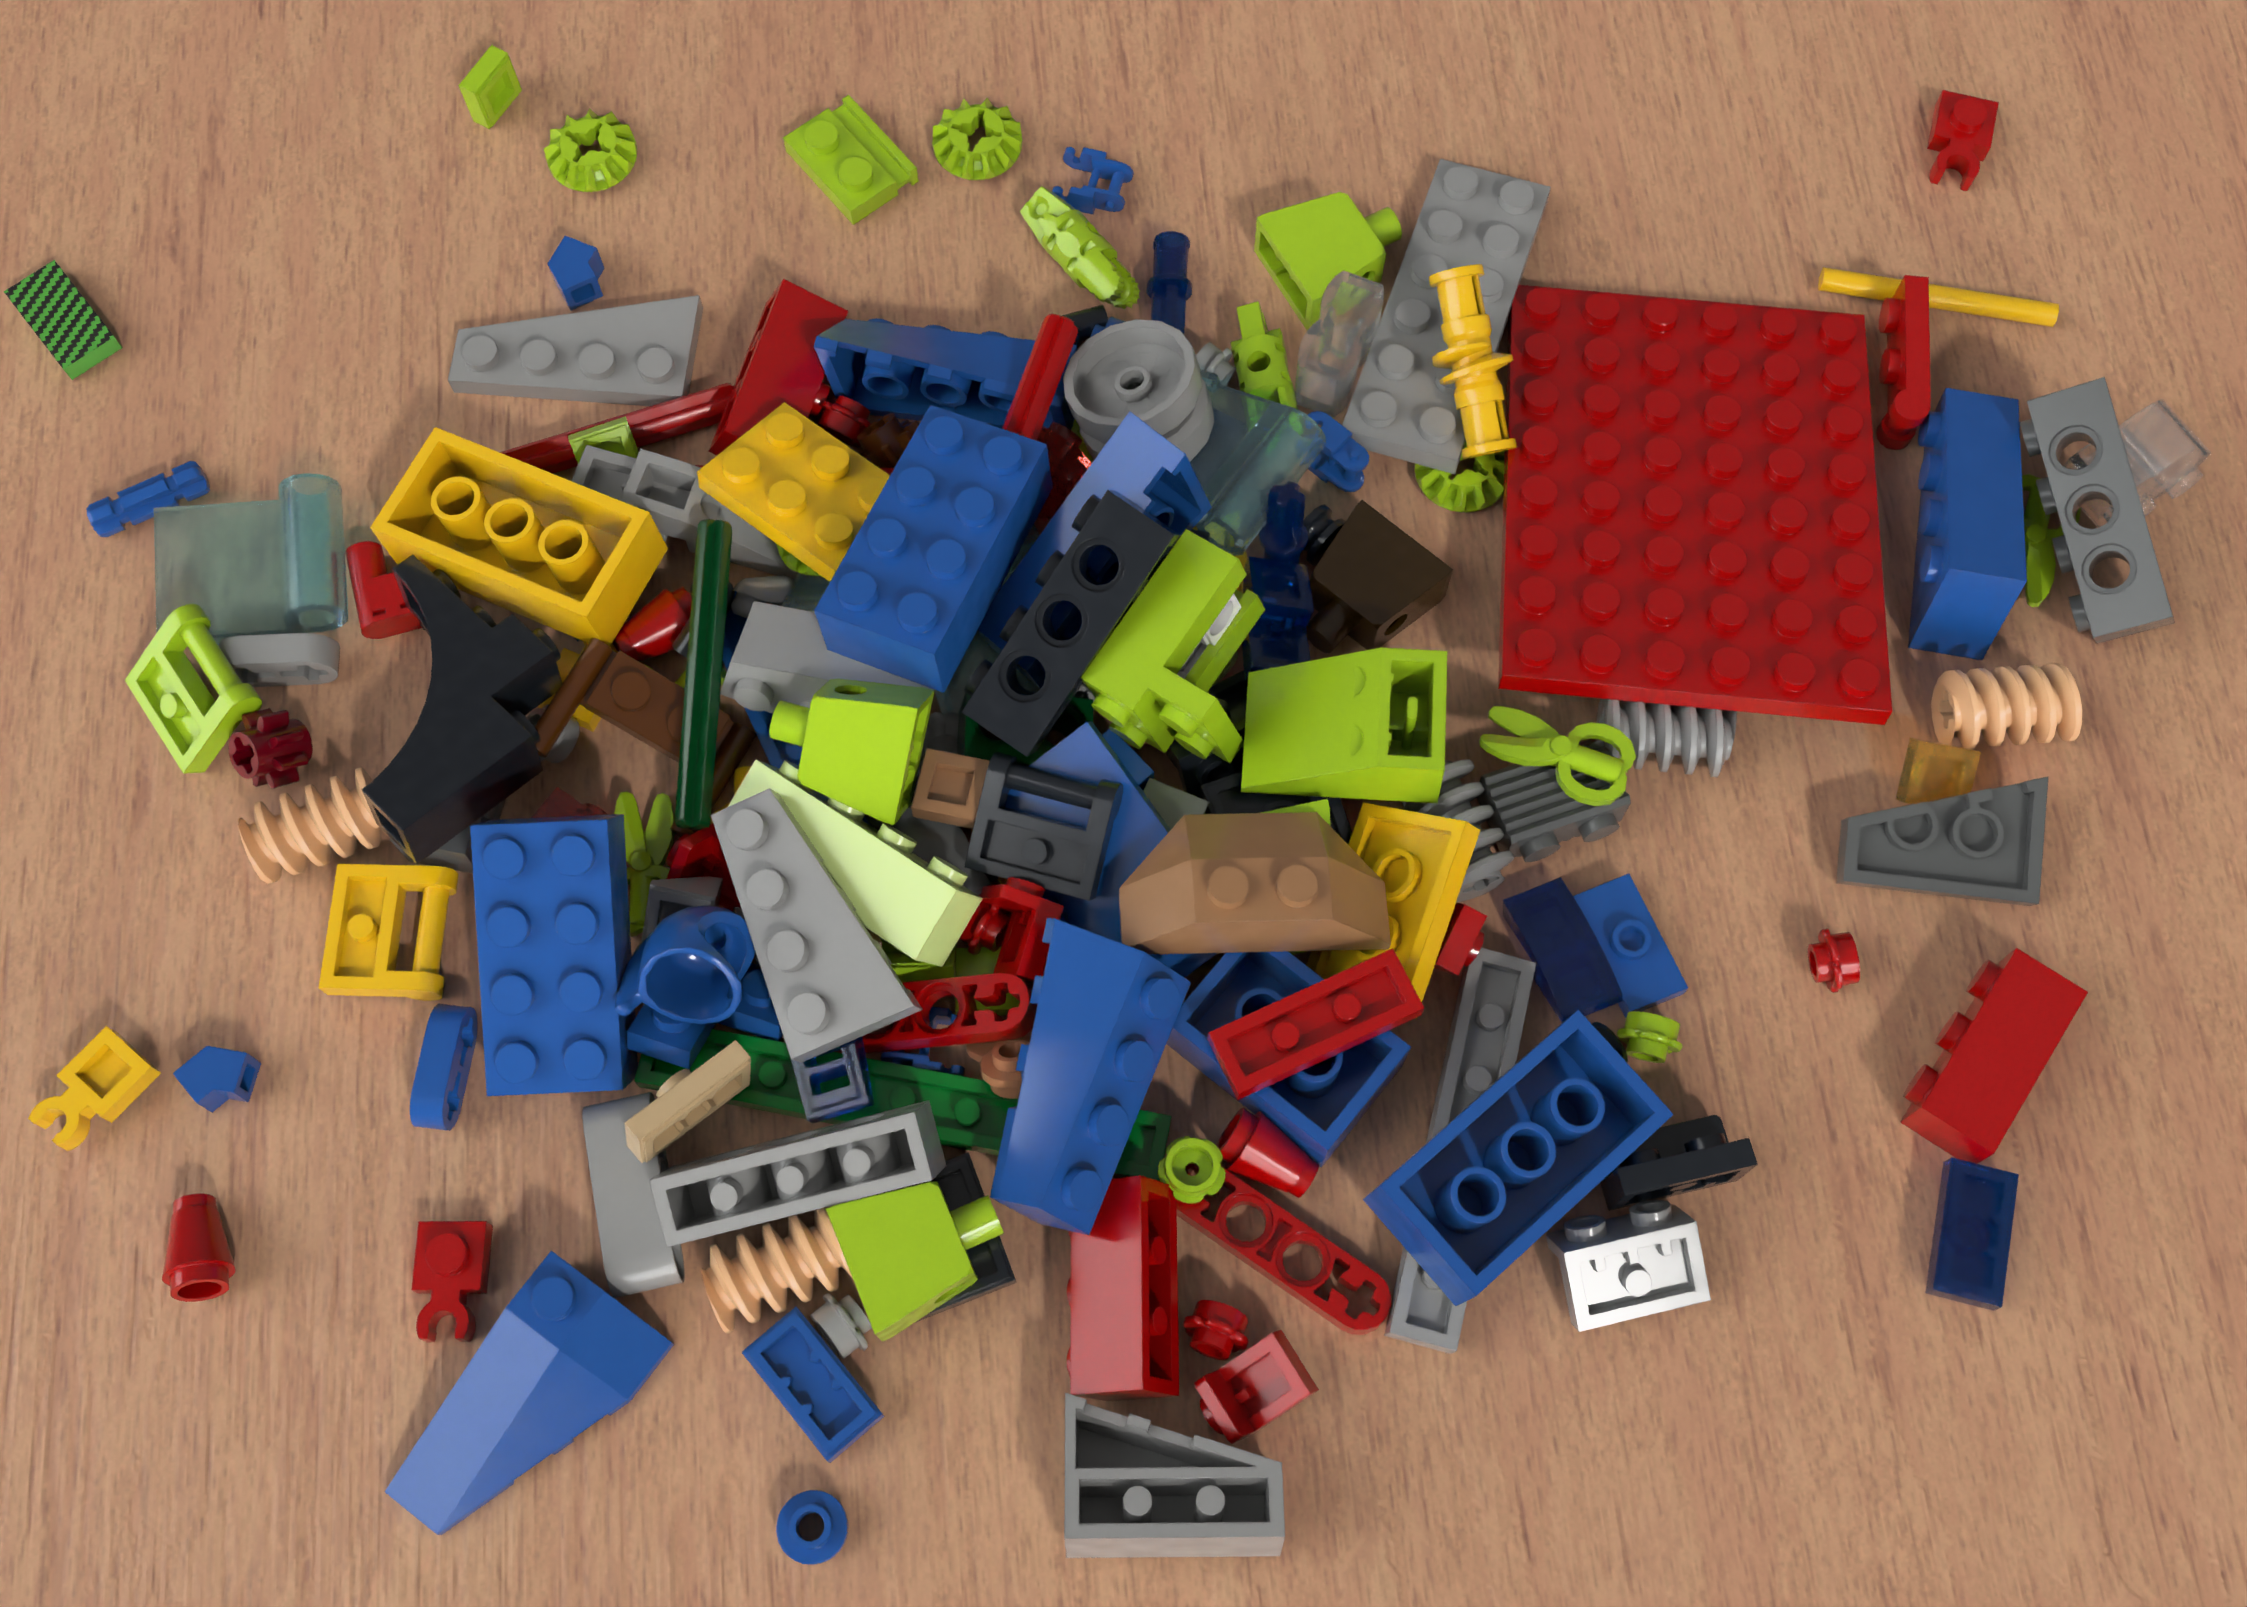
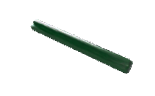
(703, 675)

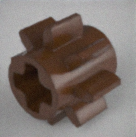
(886, 440)

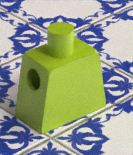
(1317, 241)
(859, 743)
(910, 1251)

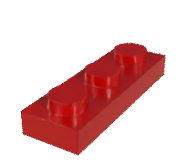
(1315, 1023)

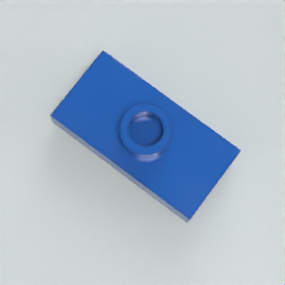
(1631, 944)
(813, 1384)

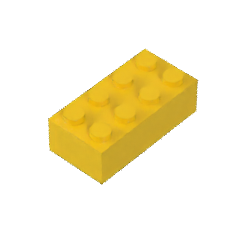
(521, 537)

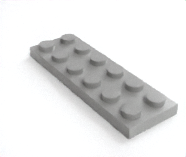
(1464, 221)

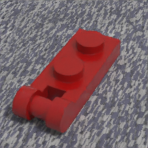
(1905, 362)

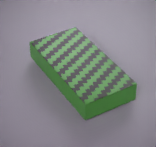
(63, 319)

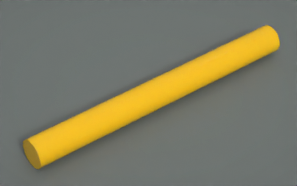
(1942, 297)

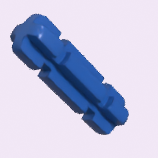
(138, 501)

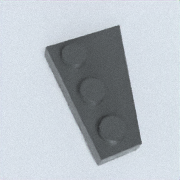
(1955, 847)

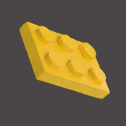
(796, 487)
(1423, 871)

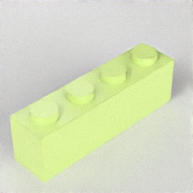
(894, 891)

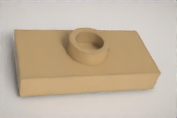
(687, 1101)

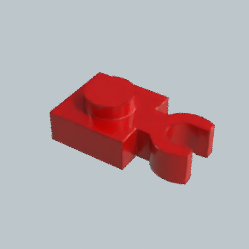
(1962, 134)
(449, 1264)

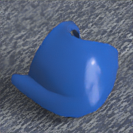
(689, 966)

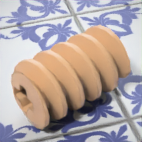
(2008, 701)
(310, 829)
(772, 1269)

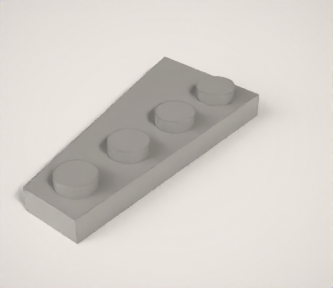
(598, 356)
(812, 948)

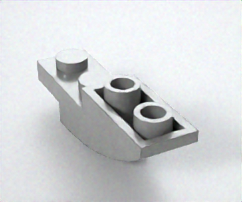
(675, 502)

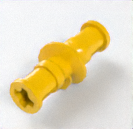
(1472, 361)

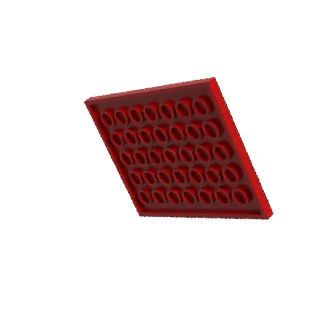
(1691, 507)

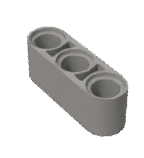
(624, 1203)

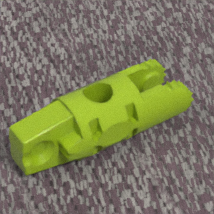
(1079, 249)
(1262, 358)

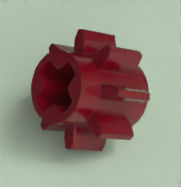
(270, 748)

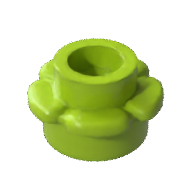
(1650, 1036)
(1192, 1151)

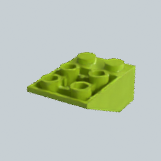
(1349, 727)

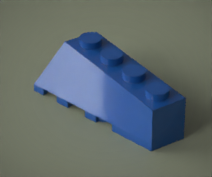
(911, 367)
(1083, 1074)

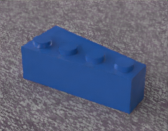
(1139, 467)
(1968, 524)

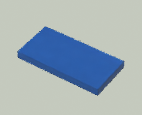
(1133, 835)

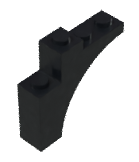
(473, 729)

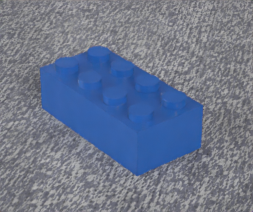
(935, 548)
(552, 953)
(1518, 1158)

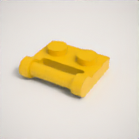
(368, 925)

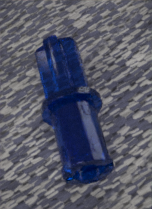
(1169, 283)
(1284, 531)

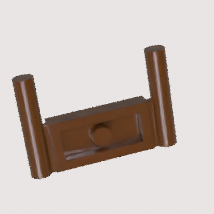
(639, 704)

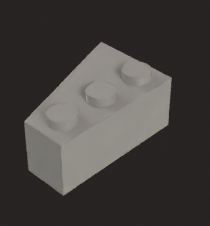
(787, 660)
(1164, 1493)

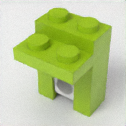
(1172, 650)

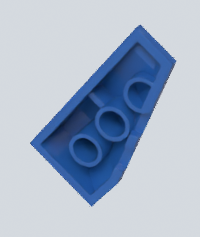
(536, 1382)

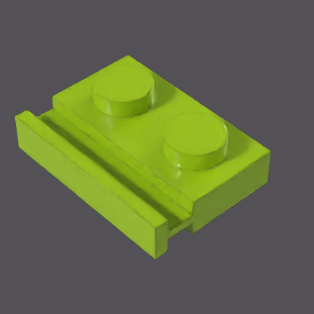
(850, 159)

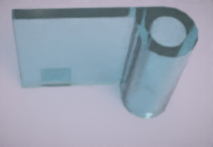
(1248, 453)
(257, 561)

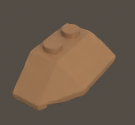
(1253, 889)

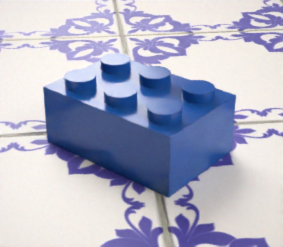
(1313, 1105)

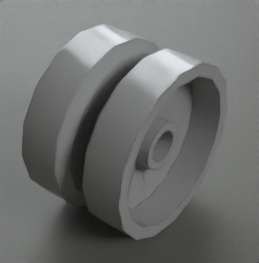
(1143, 371)

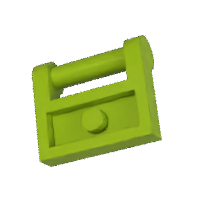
(176, 697)

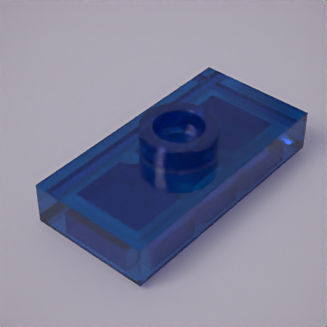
(1972, 1234)

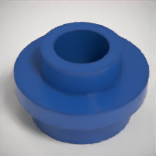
(834, 1531)

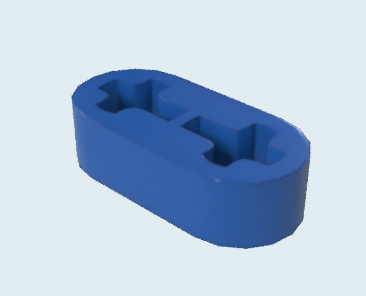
(443, 1067)

